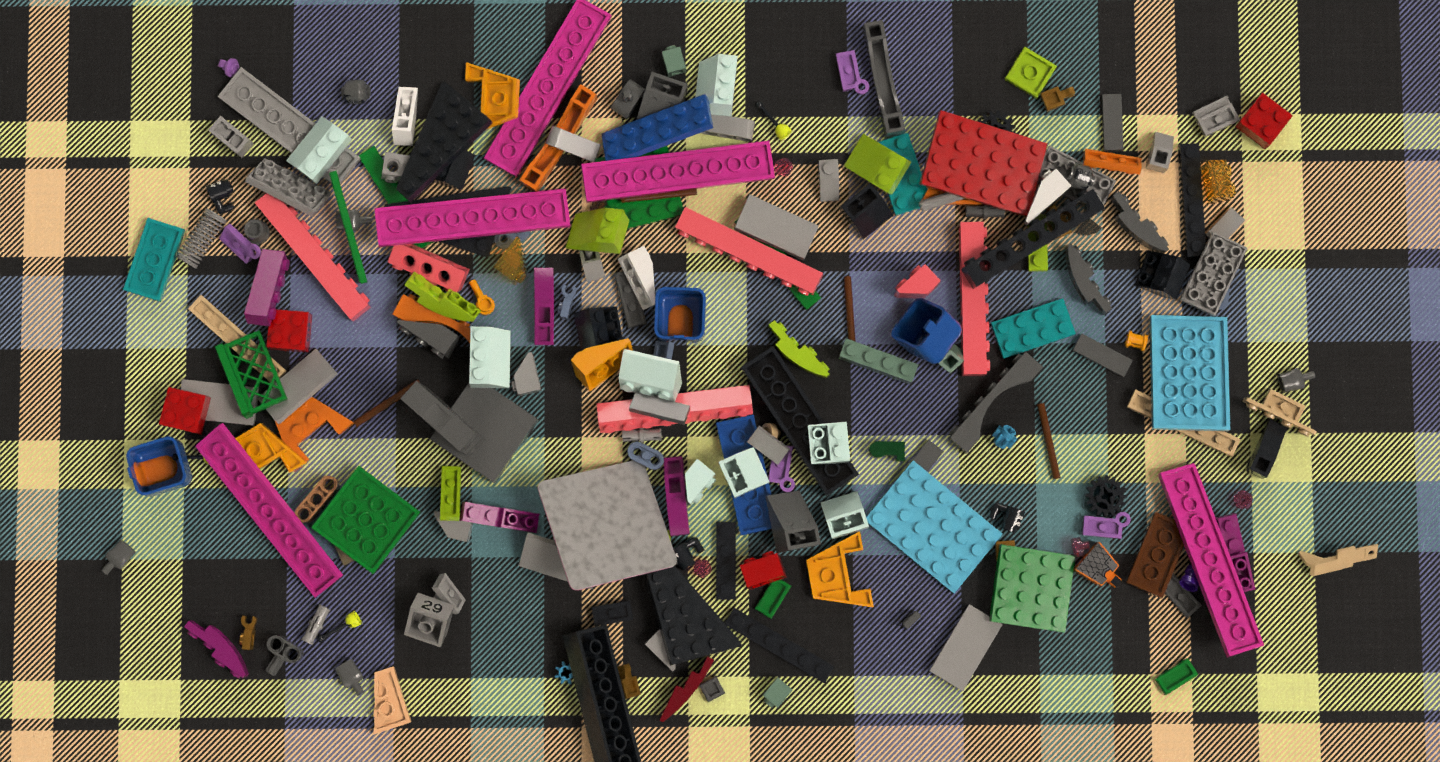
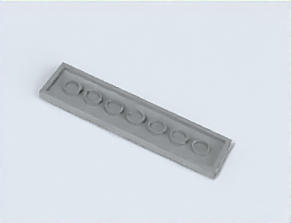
(277, 118)

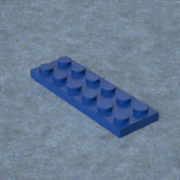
(658, 129)
(752, 506)

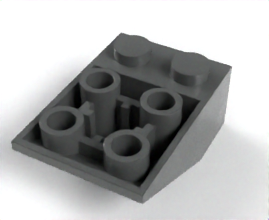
(661, 94)
(434, 335)
(791, 522)

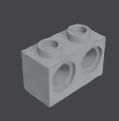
(231, 136)
(396, 160)

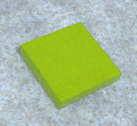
(1030, 72)

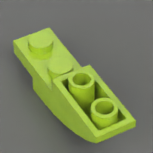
(445, 304)
(803, 358)

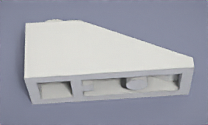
(405, 116)
(1048, 191)
(640, 275)

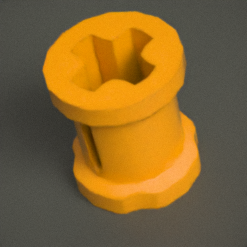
(1136, 340)

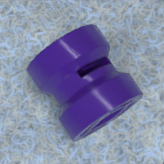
(1189, 580)

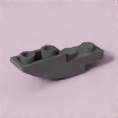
(1143, 232)
(1080, 273)

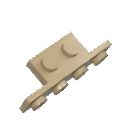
(1283, 408)

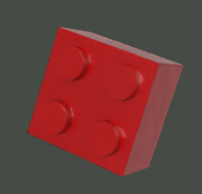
(1264, 121)
(290, 331)
(185, 410)
(763, 570)

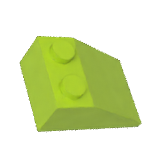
(877, 164)
(598, 231)

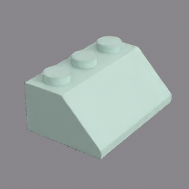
(717, 81)
(319, 149)
(489, 357)
(650, 375)

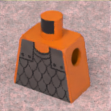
(1098, 566)

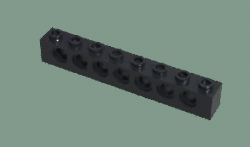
(1092, 206)

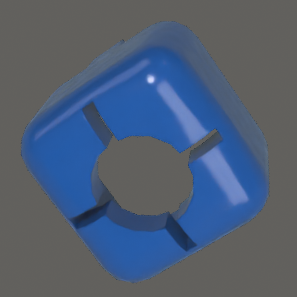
(940, 328)

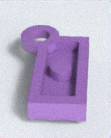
(849, 72)
(239, 244)
(780, 472)
(1104, 526)

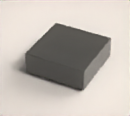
(909, 621)
(712, 689)

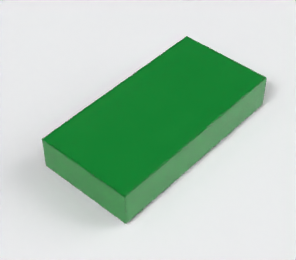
(773, 597)
(1176, 676)

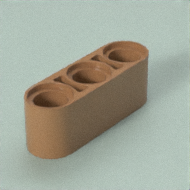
(325, 494)

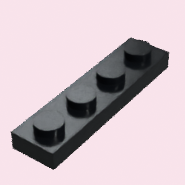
(725, 560)

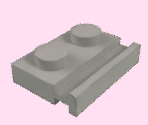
(1216, 116)

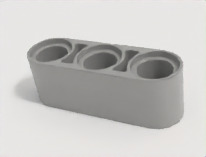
(731, 128)
(573, 144)

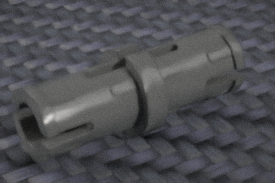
(983, 211)

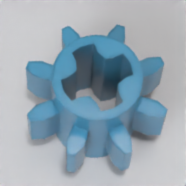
(1004, 436)
(562, 670)

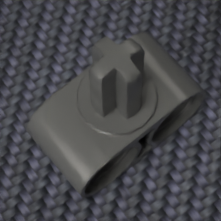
(628, 99)
(282, 653)

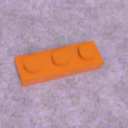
(1112, 161)

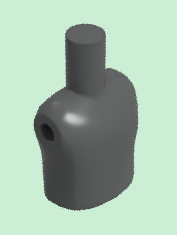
(355, 218)
(1294, 379)
(118, 556)
(350, 676)

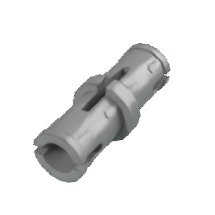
(642, 435)
(316, 624)

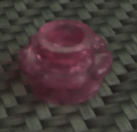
(783, 162)
(1238, 499)
(702, 568)

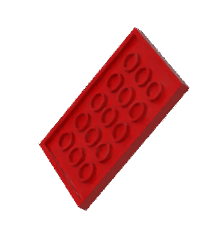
(983, 163)

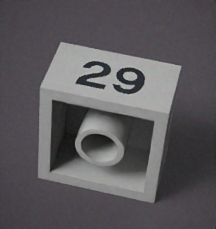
(429, 619)

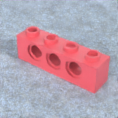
(456, 272)

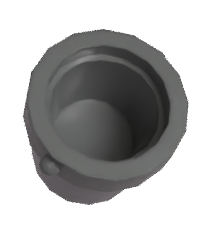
(257, 231)

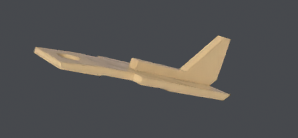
(1344, 558)

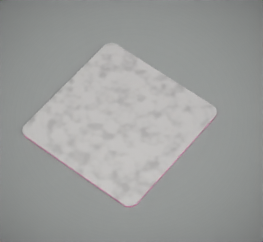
(606, 524)

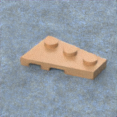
(390, 704)

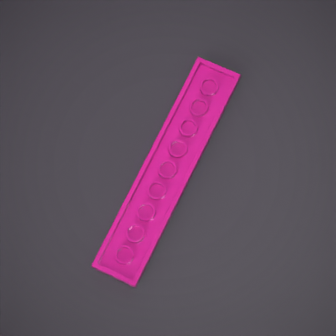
(548, 86)
(677, 171)
(472, 217)
(269, 510)
(1210, 560)

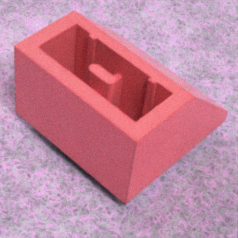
(919, 285)

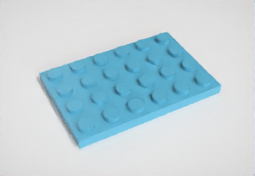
(1189, 373)
(933, 527)

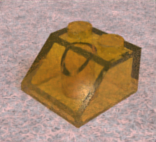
(1217, 181)
(512, 263)

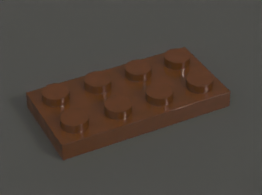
(1157, 556)

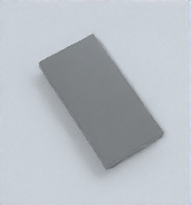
(1058, 160)
(288, 187)
(776, 227)
(1213, 274)
(300, 385)
(223, 403)
(542, 556)
(965, 648)

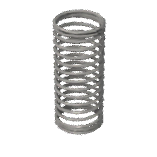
(207, 213)

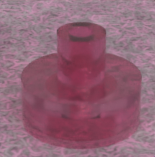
(1079, 546)

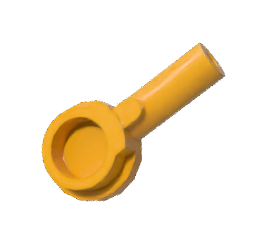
(483, 302)

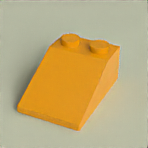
(599, 362)

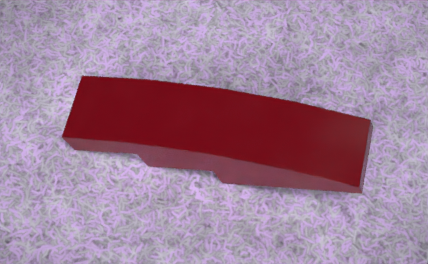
(681, 695)

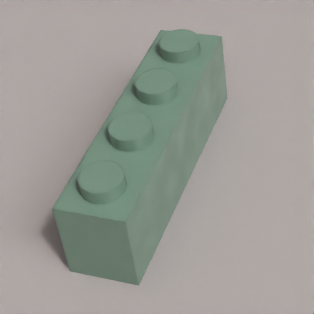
(878, 361)

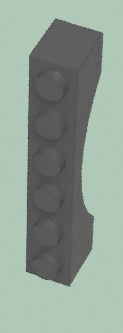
(883, 80)
(968, 433)

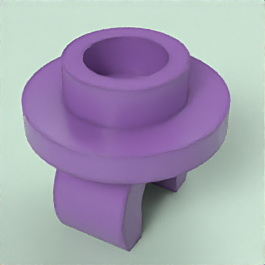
(230, 66)

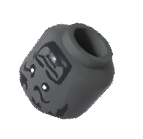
(356, 91)
(1079, 176)

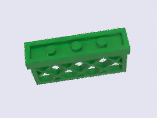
(234, 376)

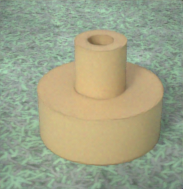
(772, 429)

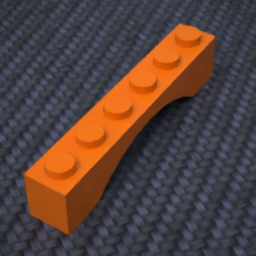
(547, 158)
(410, 310)

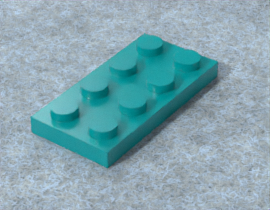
(909, 191)
(154, 259)
(1033, 328)

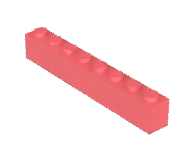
(749, 251)
(314, 257)
(972, 303)
(703, 407)

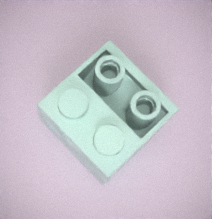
(829, 443)
(743, 472)
(697, 479)
(844, 515)

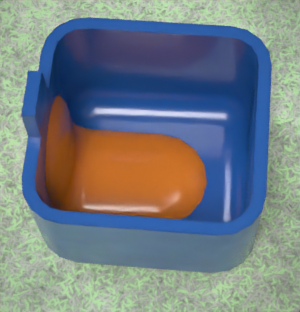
(680, 314)
(155, 470)

